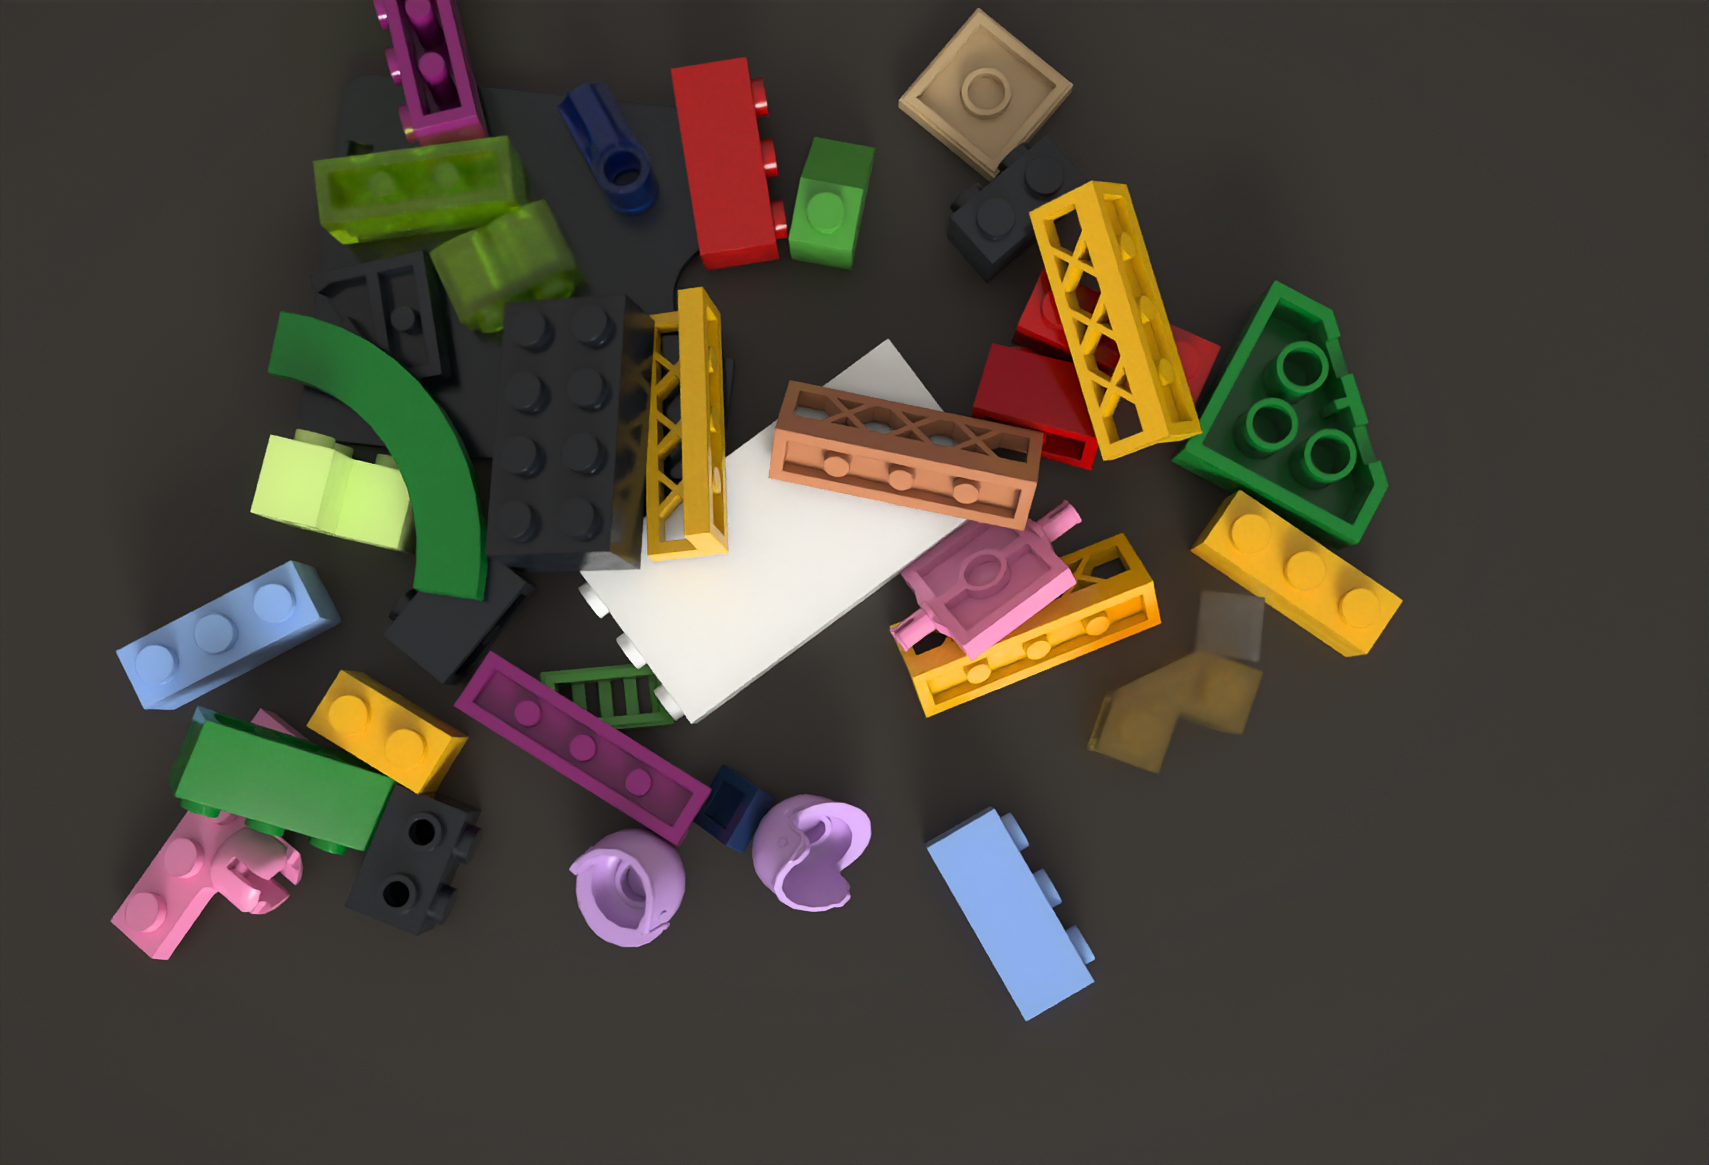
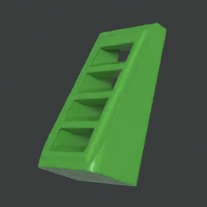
(602, 677)

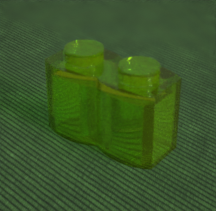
(507, 261)

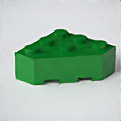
(1290, 423)

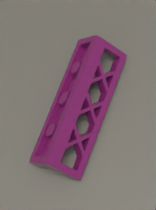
(583, 748)

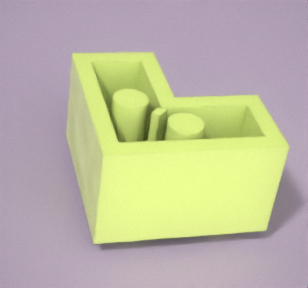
(325, 491)

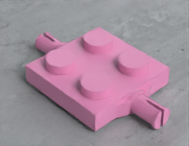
(986, 581)

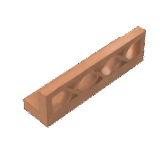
(905, 463)

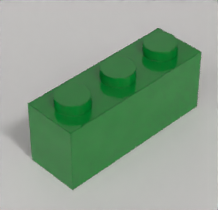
(278, 782)

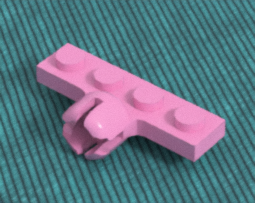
(201, 860)

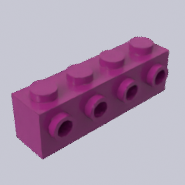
(435, 71)

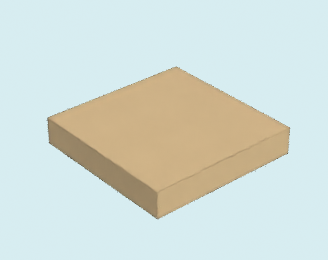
(985, 94)

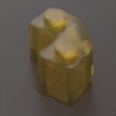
(1143, 711)

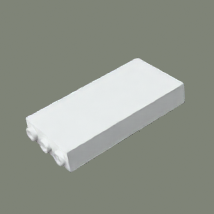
(790, 567)

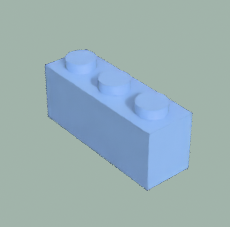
(229, 636)
(1012, 911)

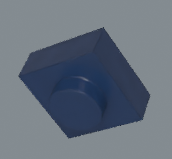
(733, 809)

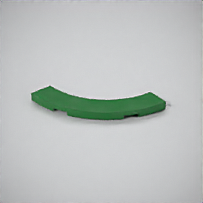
(418, 436)

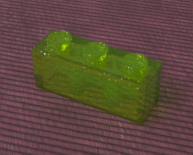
(419, 189)

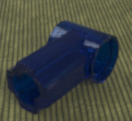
(609, 146)

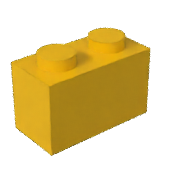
(387, 731)

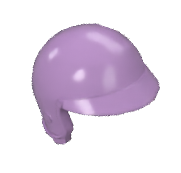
(806, 846)
(629, 886)

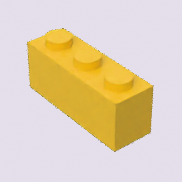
(1296, 575)

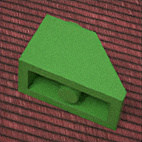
(831, 203)

